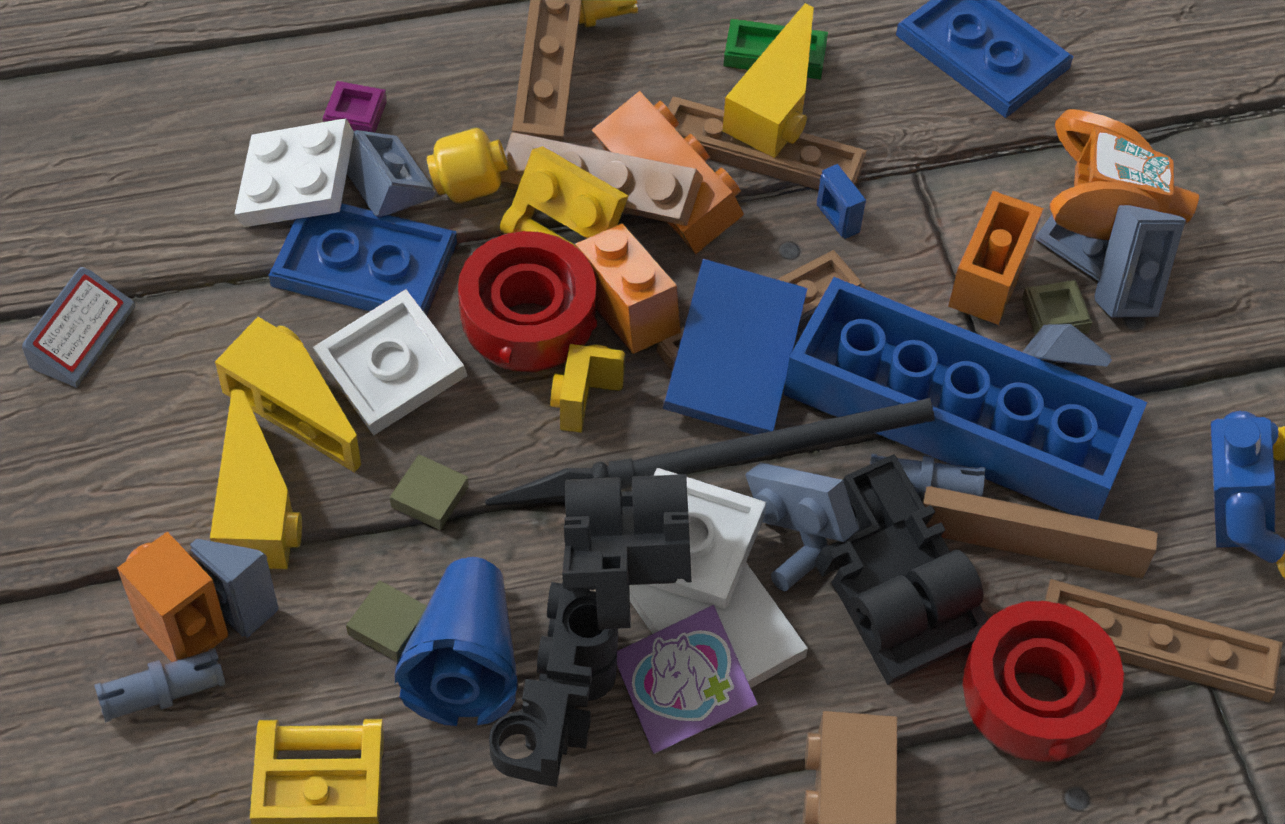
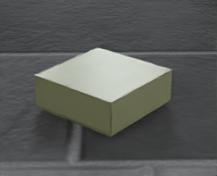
(1056, 305)
(429, 492)
(386, 620)

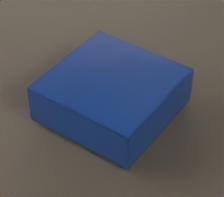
(841, 201)

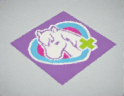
(684, 679)

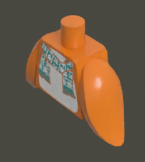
(1113, 170)

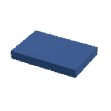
(985, 50)
(363, 258)
(735, 348)

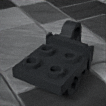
(625, 539)
(900, 578)
(574, 667)

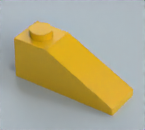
(770, 97)
(288, 390)
(251, 494)

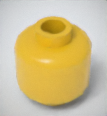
(467, 165)

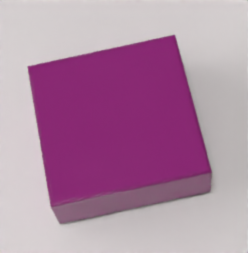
(358, 104)

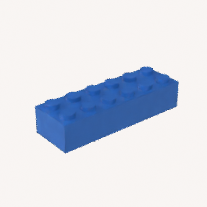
(991, 404)

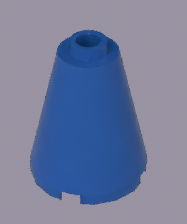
(461, 649)

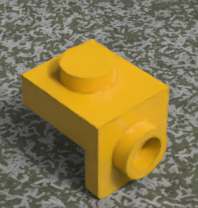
(585, 368)

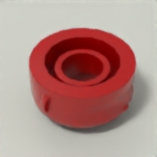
(519, 271)
(1055, 644)

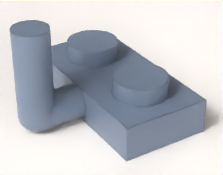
(804, 503)

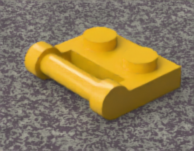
(565, 195)
(317, 788)

